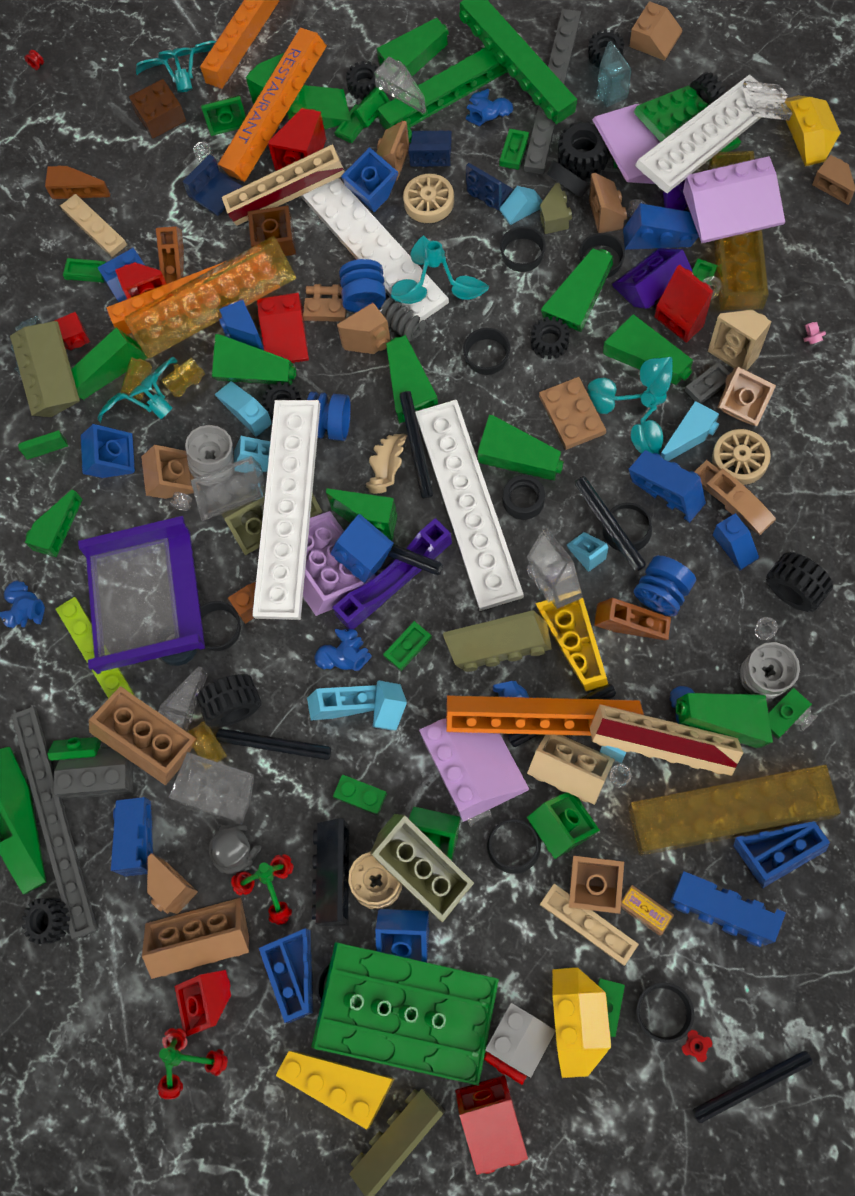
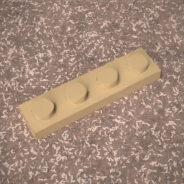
(93, 225)
(590, 926)

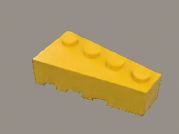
(340, 1087)

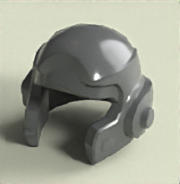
(230, 850)

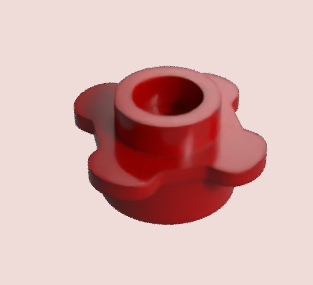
(689, 1047)

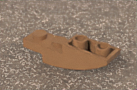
(735, 497)

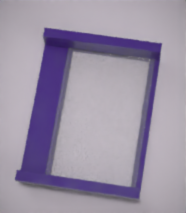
(142, 594)

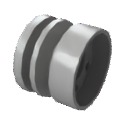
(208, 450)
(782, 669)

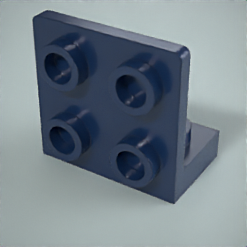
(430, 148)
(208, 185)
(486, 187)

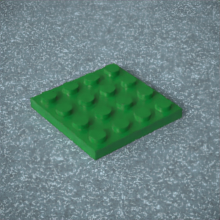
(672, 111)

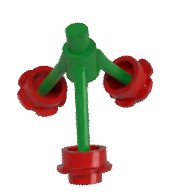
(280, 867)
(171, 1055)

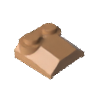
(745, 396)

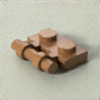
(324, 308)

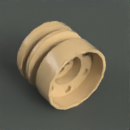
(360, 882)

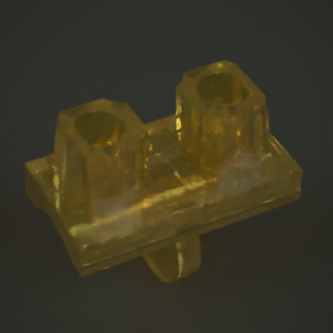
(135, 374)
(183, 377)
(207, 743)

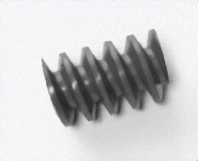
(401, 320)

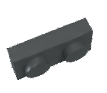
(708, 383)

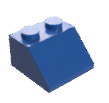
(370, 179)
(109, 274)
(239, 325)
(106, 452)
(362, 548)
(403, 933)

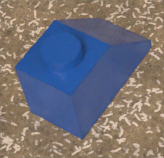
(736, 541)

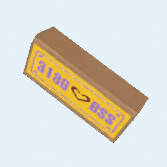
(646, 910)

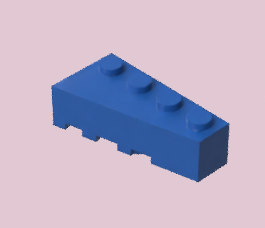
(727, 910)

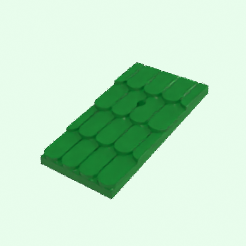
(428, 1020)

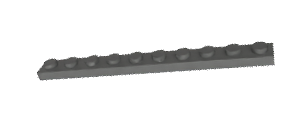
(559, 65)
(54, 824)

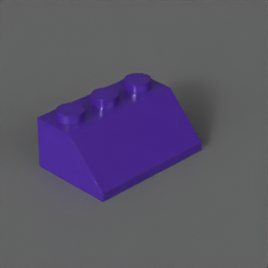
(650, 277)

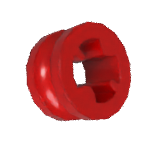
(34, 59)

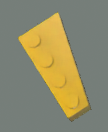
(576, 640)

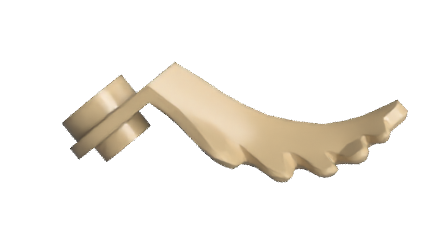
(386, 463)

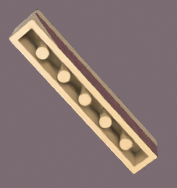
(284, 184)
(665, 740)

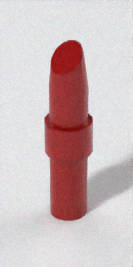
(504, 1068)

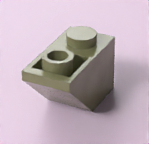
(554, 212)

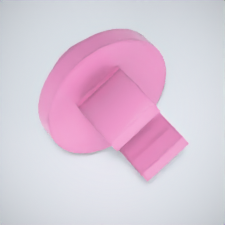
(813, 333)

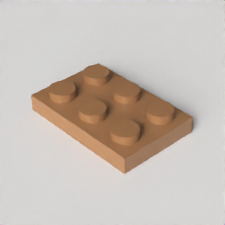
(572, 413)

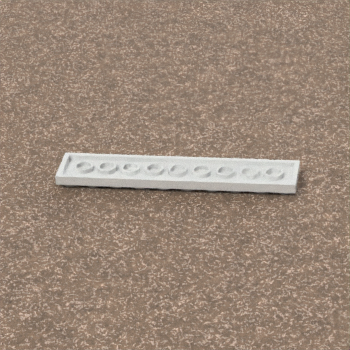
(698, 139)
(370, 240)
(469, 506)
(287, 510)

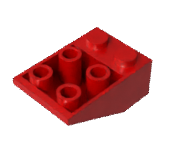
(684, 304)

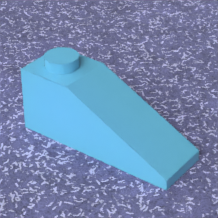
(245, 408)
(692, 431)
(253, 447)
(341, 701)

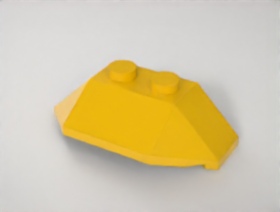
(812, 128)
(579, 1022)

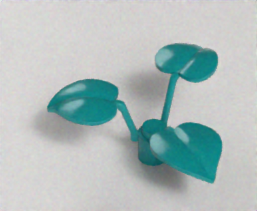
(181, 76)
(432, 254)
(656, 376)
(157, 403)

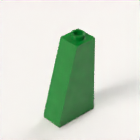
(416, 46)
(579, 292)
(637, 342)
(105, 362)
(248, 364)
(408, 376)
(517, 451)
(729, 715)

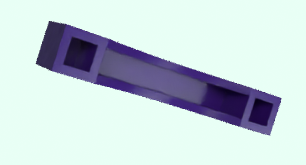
(366, 599)

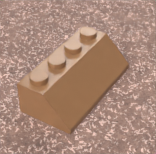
(141, 735)
(195, 938)

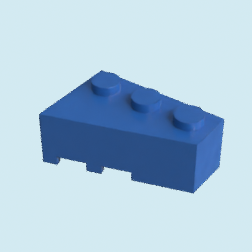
(659, 228)
(670, 482)
(132, 836)
(780, 851)
(290, 974)

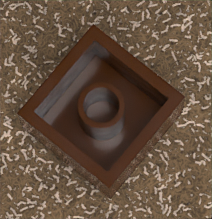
(157, 108)
(275, 223)

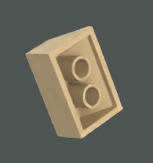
(739, 337)
(571, 767)

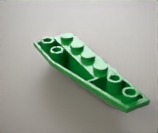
(18, 827)

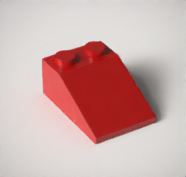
(283, 327)

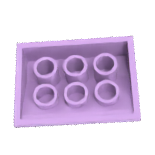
(626, 140)
(734, 199)
(325, 578)
(473, 768)

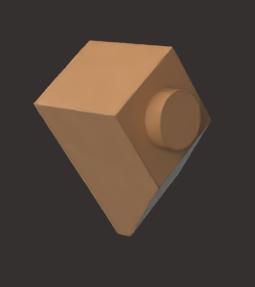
(835, 179)

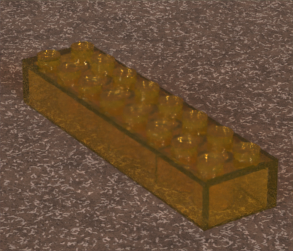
(740, 256)
(199, 300)
(733, 810)

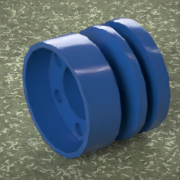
(362, 284)
(333, 415)
(665, 585)

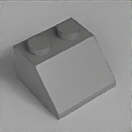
(520, 1040)

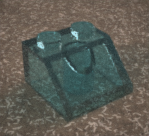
(613, 76)

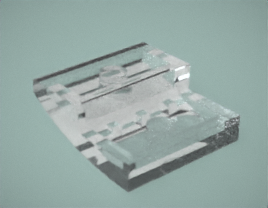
(766, 100)

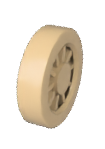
(428, 192)
(741, 455)

